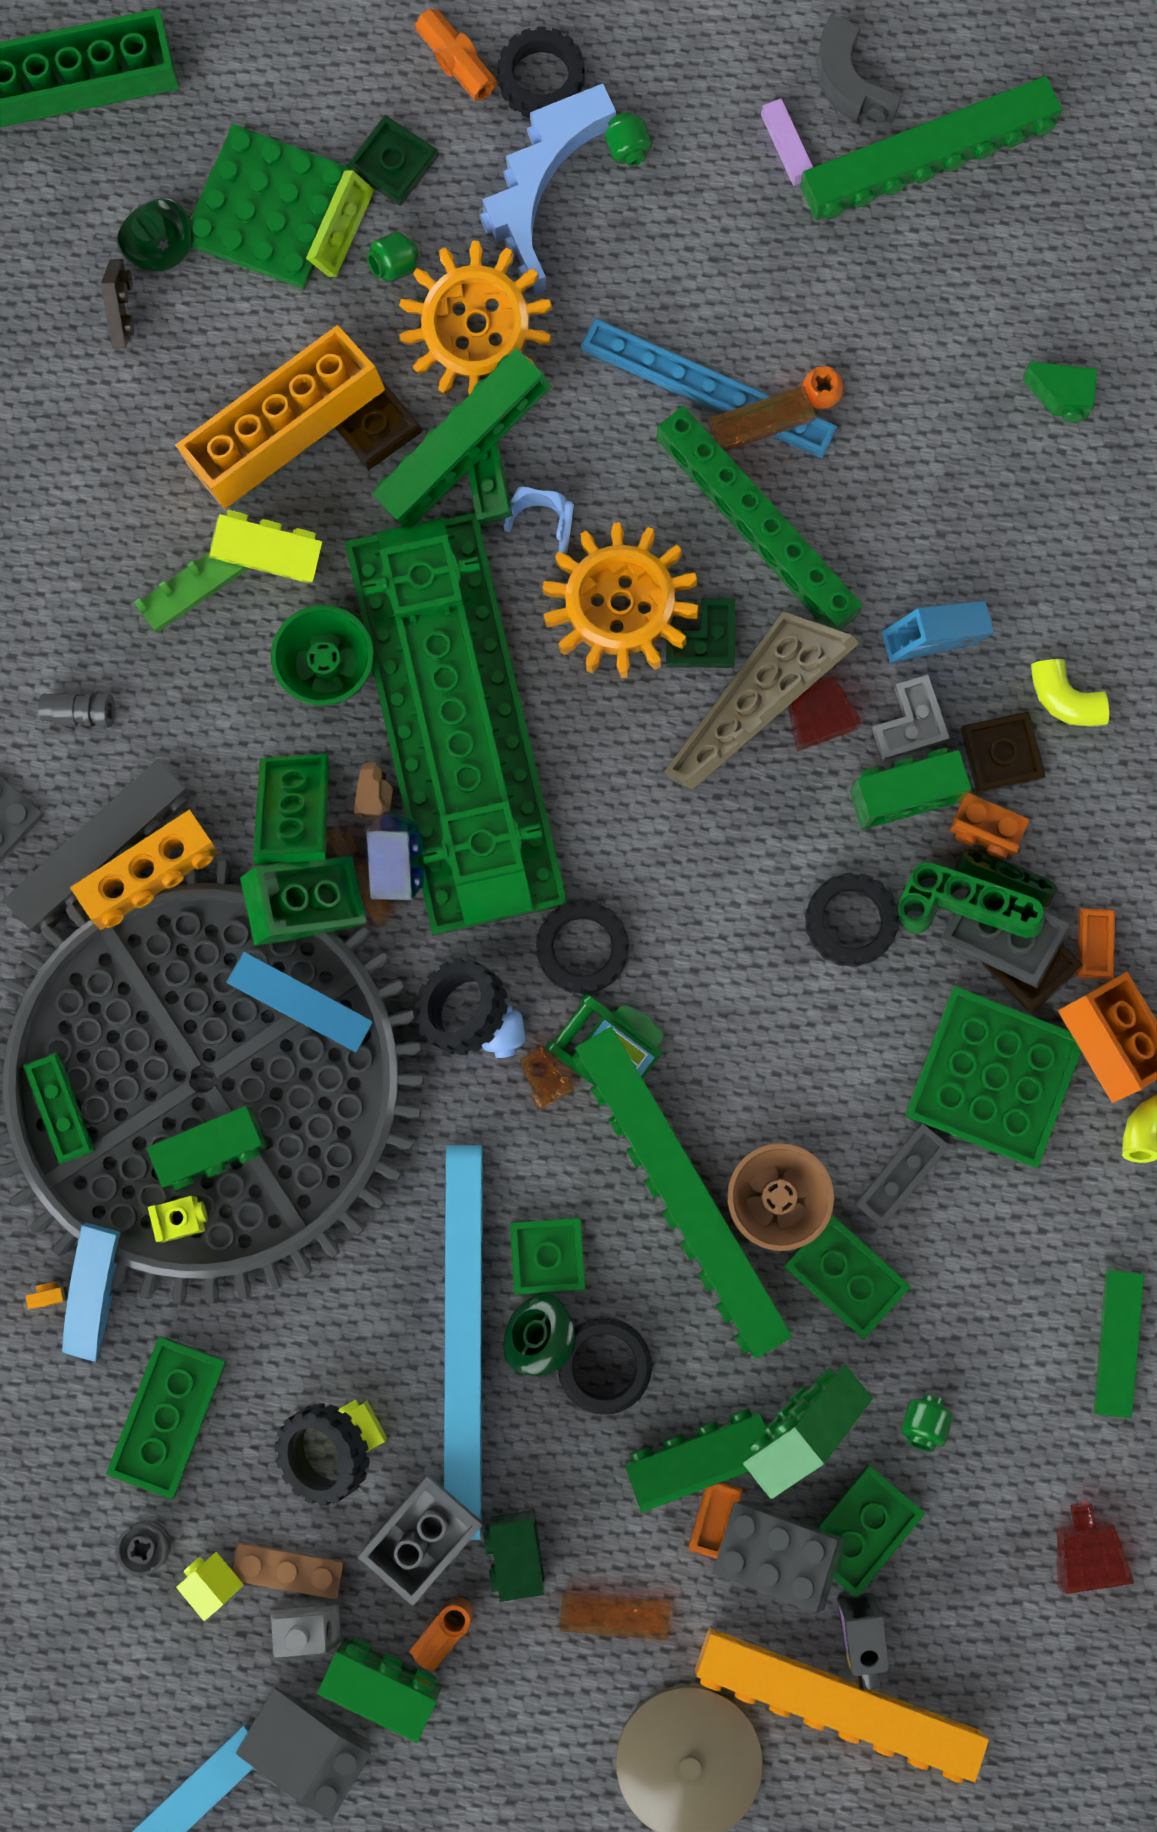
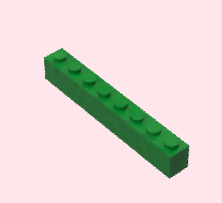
(930, 149)

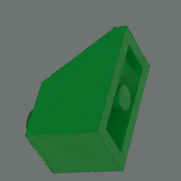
(1063, 389)

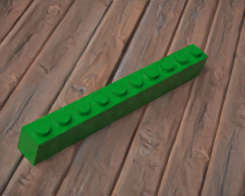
(682, 1193)

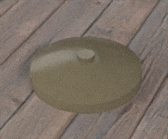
(689, 1761)

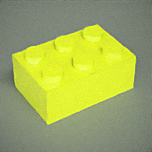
(265, 547)

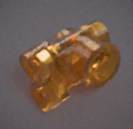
(546, 1087)

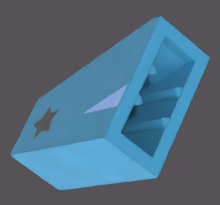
(937, 630)

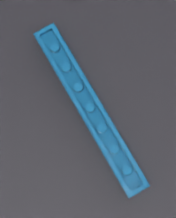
(692, 380)

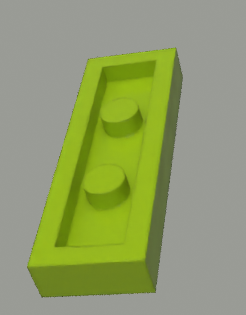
(340, 223)

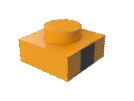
(47, 1295)

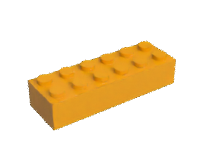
(281, 416)

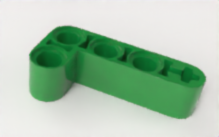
(972, 906)

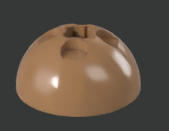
(795, 1173)

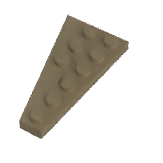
(773, 676)

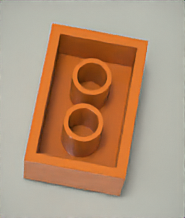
(1115, 1036)

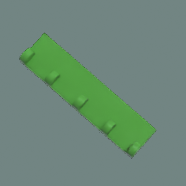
(186, 590)

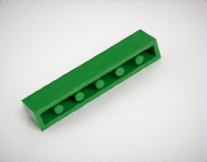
(462, 438)

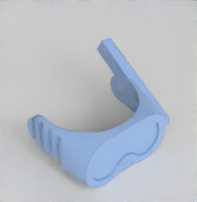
(528, 497)

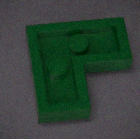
(713, 644)

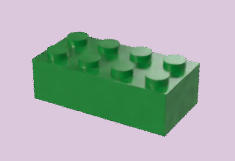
(807, 1430)

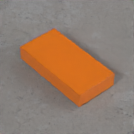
(1096, 943)
(713, 1518)

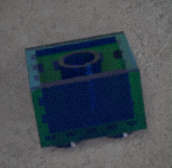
(394, 858)

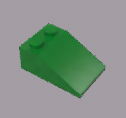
(302, 899)

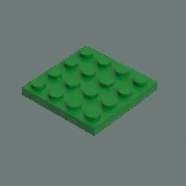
(264, 205)
(994, 1077)

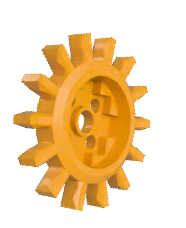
(474, 288)
(600, 577)

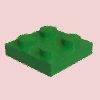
(547, 1256)

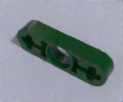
(1006, 875)

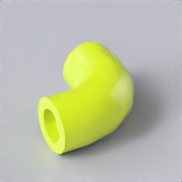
(1064, 701)
(1140, 1133)

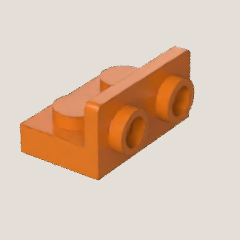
(988, 826)

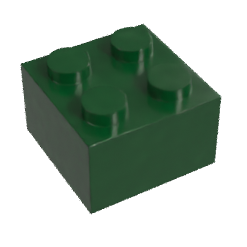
(516, 1556)

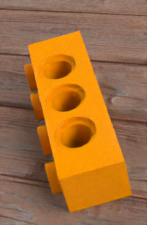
(125, 871)

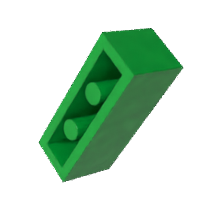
(207, 1149)

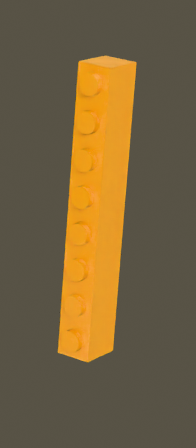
(841, 1705)

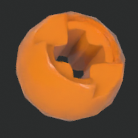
(819, 377)

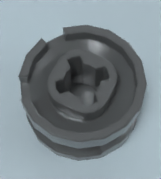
(143, 1548)

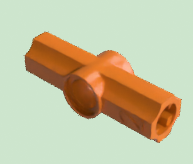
(455, 54)

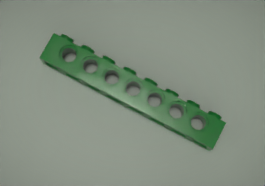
(757, 520)

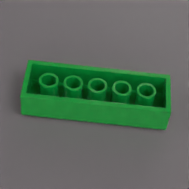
(85, 67)

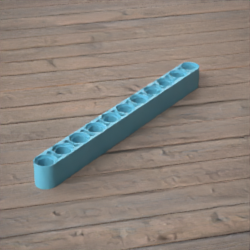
(463, 1326)

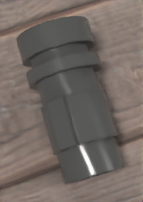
(74, 709)

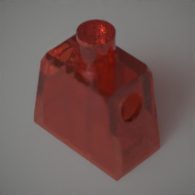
(822, 714)
(1090, 1554)

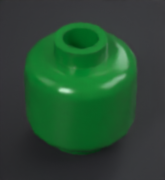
(628, 139)
(392, 257)
(927, 1423)

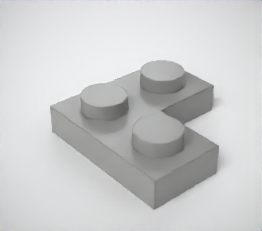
(921, 721)

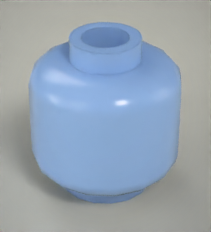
(509, 1036)

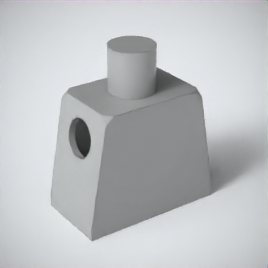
(305, 1630)

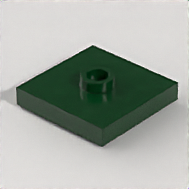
(393, 160)

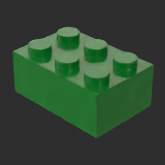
(909, 788)
(380, 1688)

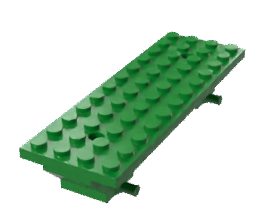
(455, 723)

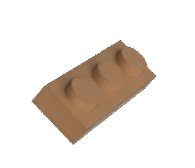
(288, 1570)

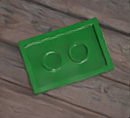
(847, 1277)
(874, 1523)

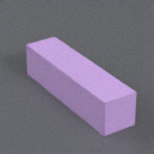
(786, 140)

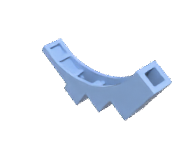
(554, 136)

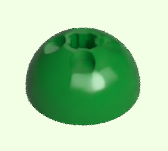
(309, 642)

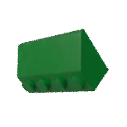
(693, 1462)

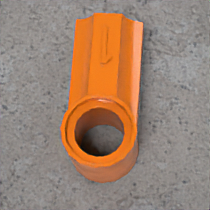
(442, 1634)

